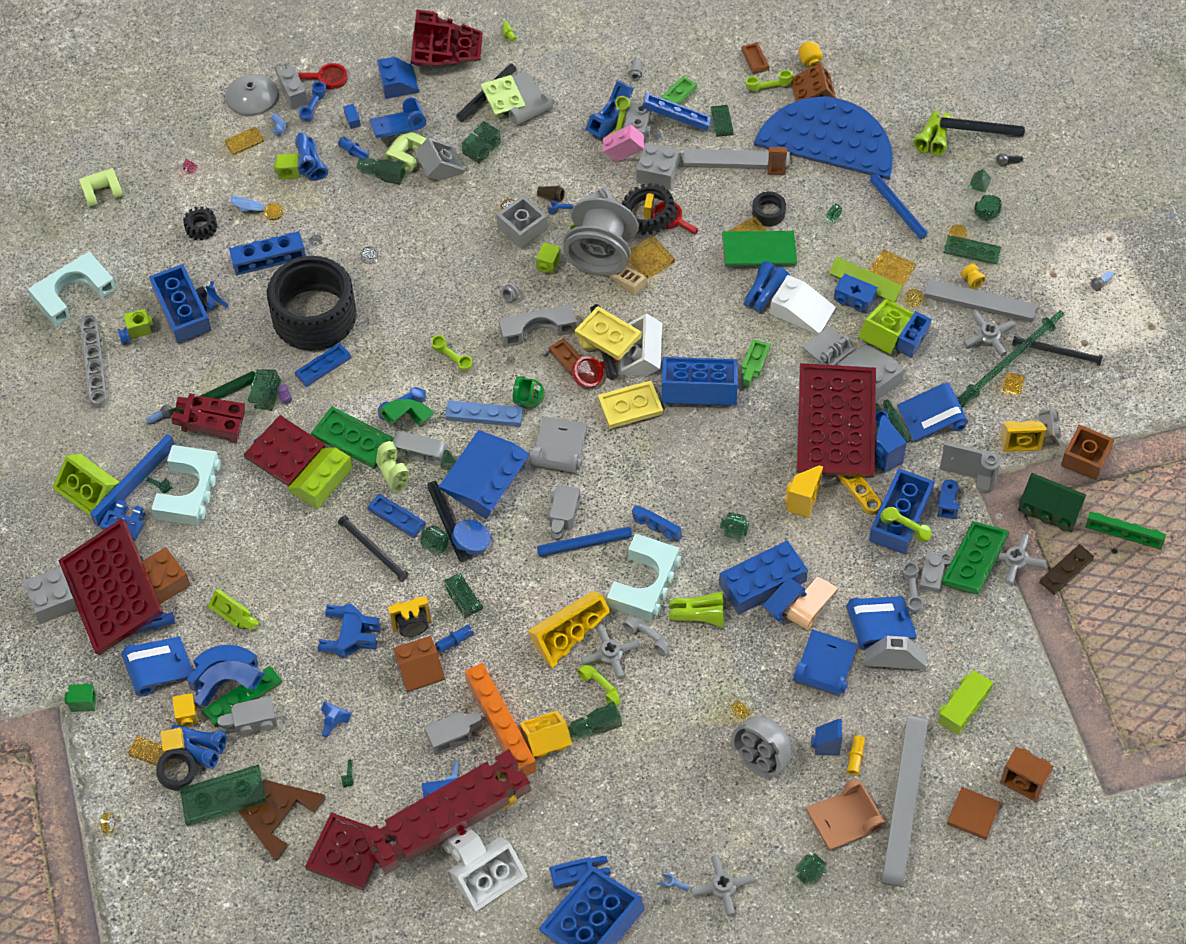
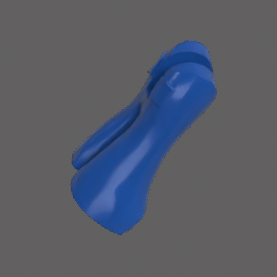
(308, 159)
(763, 296)
(214, 741)

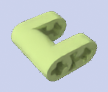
(402, 143)
(98, 181)
(394, 474)

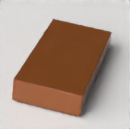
(755, 58)
(777, 160)

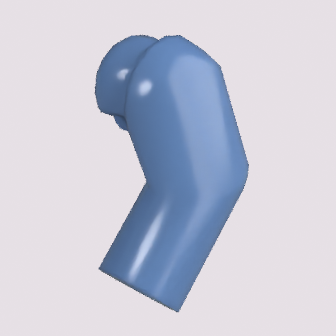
(280, 124)

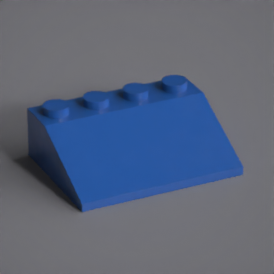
(699, 381)
(484, 472)
(593, 912)

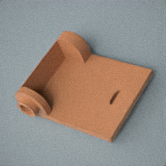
(847, 815)

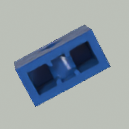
(855, 293)
(913, 334)

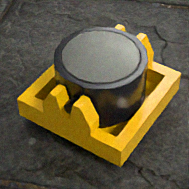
(410, 617)

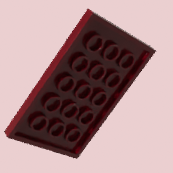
(836, 419)
(110, 587)

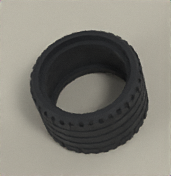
(305, 275)

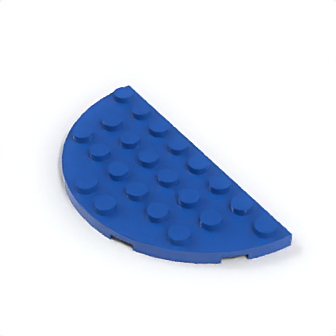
(830, 133)

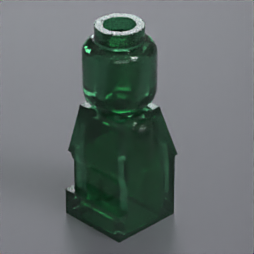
(384, 169)
(597, 721)

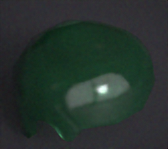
(988, 207)

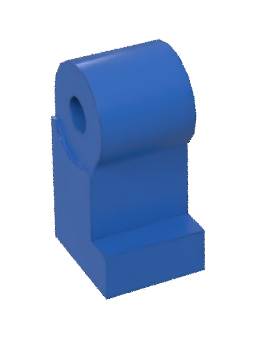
(948, 494)

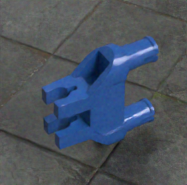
(351, 632)

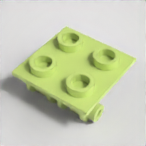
(502, 95)

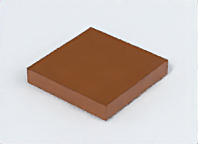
(973, 813)

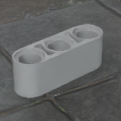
(419, 447)

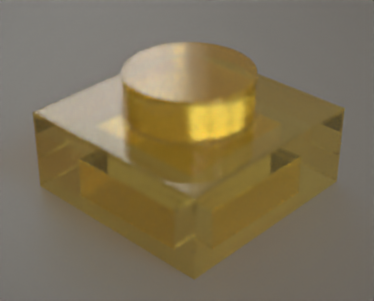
(1013, 383)

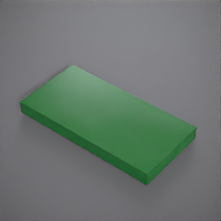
(754, 247)
(350, 436)
(975, 557)

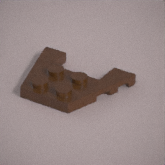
(266, 817)

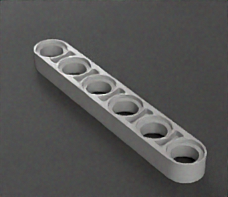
(96, 360)

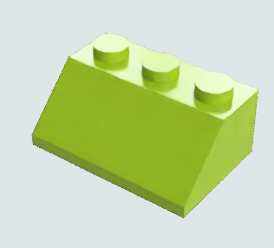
(321, 476)
(83, 482)

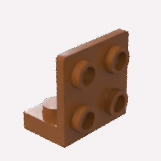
(813, 83)

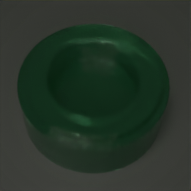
(834, 212)

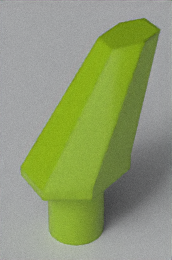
(508, 31)

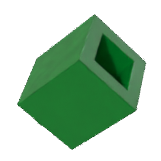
(80, 697)

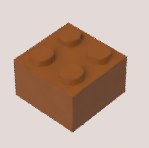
(1087, 452)
(165, 575)
(1026, 774)

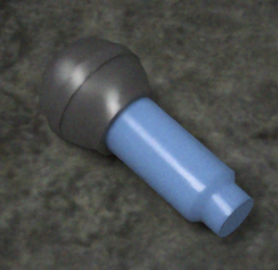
(165, 411)

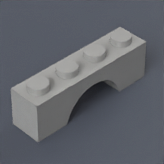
(557, 319)

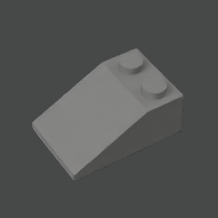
(888, 371)

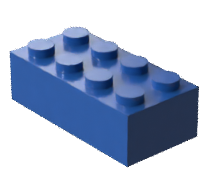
(180, 303)
(910, 496)
(760, 576)

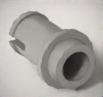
(635, 72)

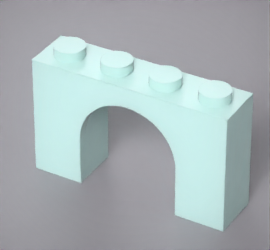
(83, 269)
(190, 507)
(645, 601)

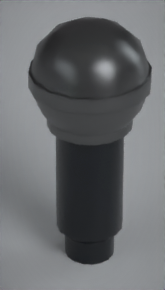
(1003, 159)

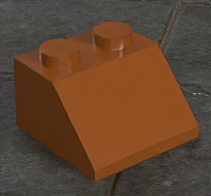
(418, 663)

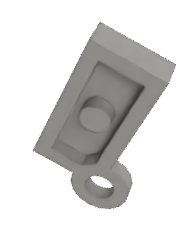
(933, 570)

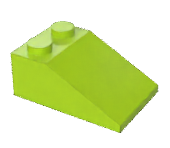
(885, 326)

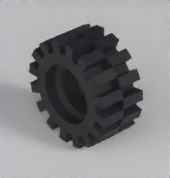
(200, 215)

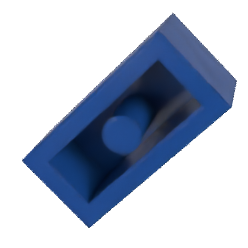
(352, 116)

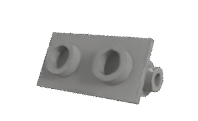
(1050, 419)

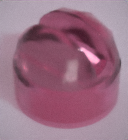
(189, 166)

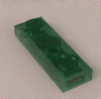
(972, 249)

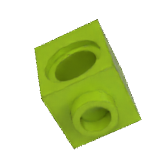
(287, 166)
(548, 258)
(138, 323)

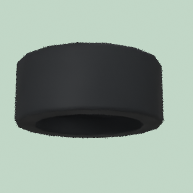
(772, 198)
(180, 754)

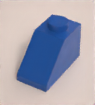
(828, 738)

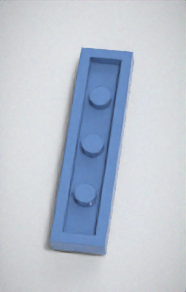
(484, 413)

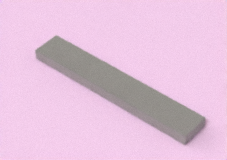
(728, 158)
(980, 300)

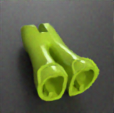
(939, 143)
(702, 609)

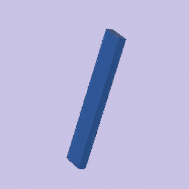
(133, 479)

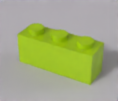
(964, 702)

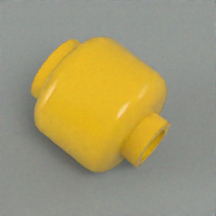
(810, 54)

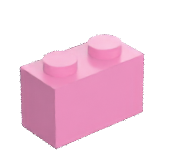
(623, 143)

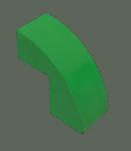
(398, 408)

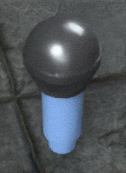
(1098, 282)

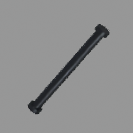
(1060, 350)
(401, 574)

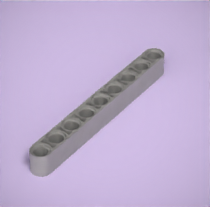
(904, 801)

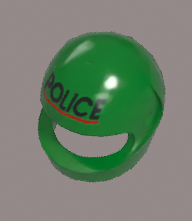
(527, 392)

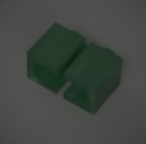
(480, 146)

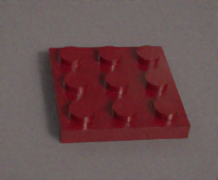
(284, 450)
(342, 852)

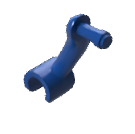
(555, 206)

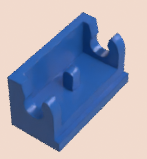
(783, 598)

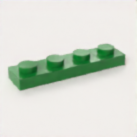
(1125, 530)
(242, 694)

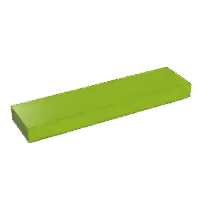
(886, 287)

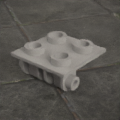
(829, 347)

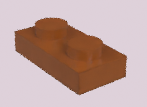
(564, 354)

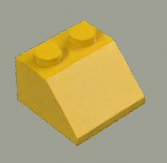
(1022, 436)
(803, 491)
(546, 734)

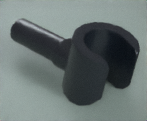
(202, 293)

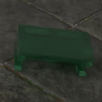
(264, 389)
(462, 595)

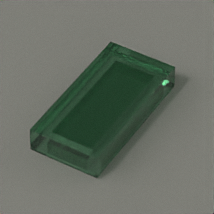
(721, 120)

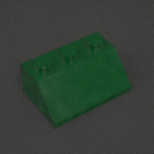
(1052, 502)

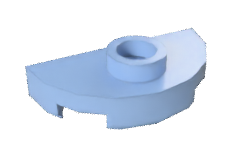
(247, 204)

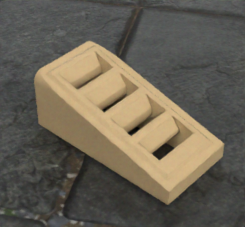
(633, 288)

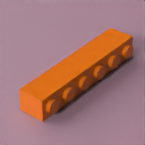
(499, 717)

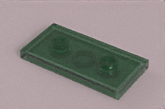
(223, 795)

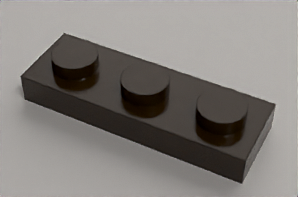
(1066, 569)

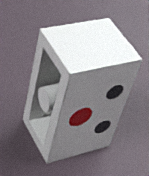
(465, 846)

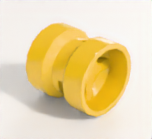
(973, 276)

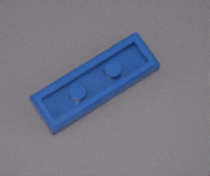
(322, 365)
(396, 515)

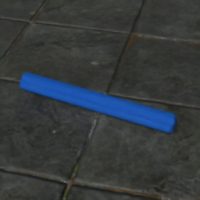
(898, 206)
(584, 541)

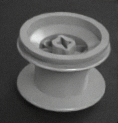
(600, 236)

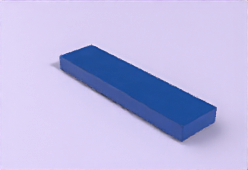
(676, 112)

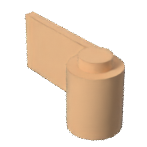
(806, 608)

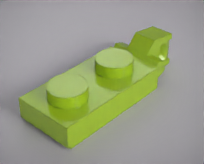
(232, 611)

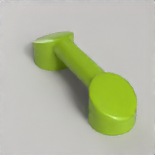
(753, 84)
(622, 104)
(440, 346)
(891, 514)
(587, 672)

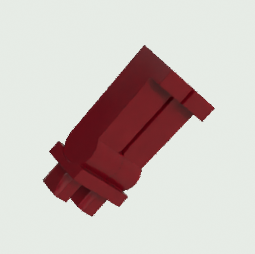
(210, 416)

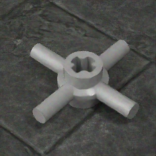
(989, 334)
(1018, 559)
(615, 649)
(717, 889)

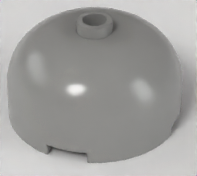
(762, 746)

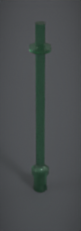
(973, 391)

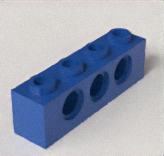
(266, 253)

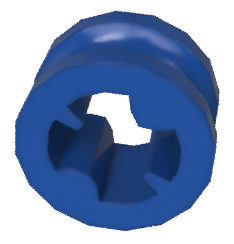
(124, 336)

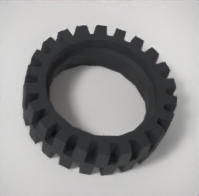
(659, 193)

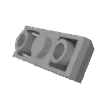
(895, 653)

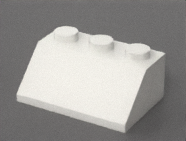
(645, 354)
(489, 874)

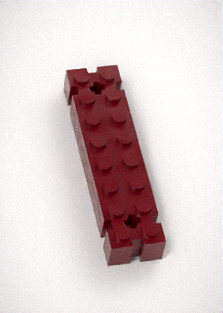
(447, 811)

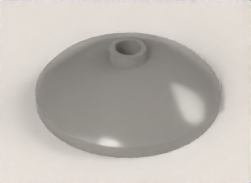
(251, 95)

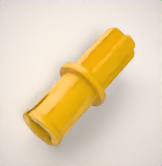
(856, 755)

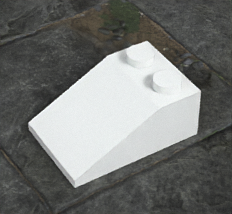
(801, 305)

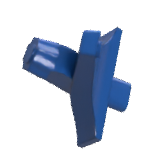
(212, 296)
(333, 716)

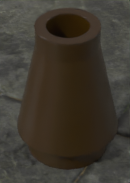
(552, 193)

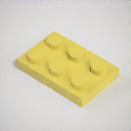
(608, 333)
(630, 404)

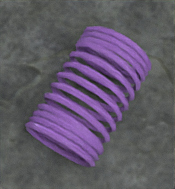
(284, 394)

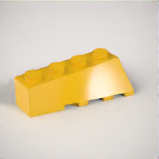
(568, 626)

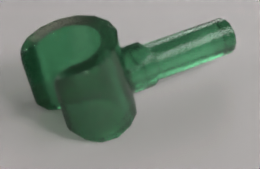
(163, 486)
(347, 780)

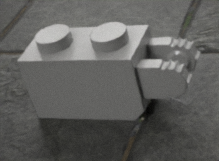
(291, 86)
(563, 510)
(249, 717)
(452, 731)

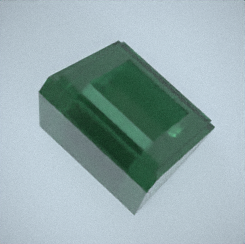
(980, 181)
(447, 460)

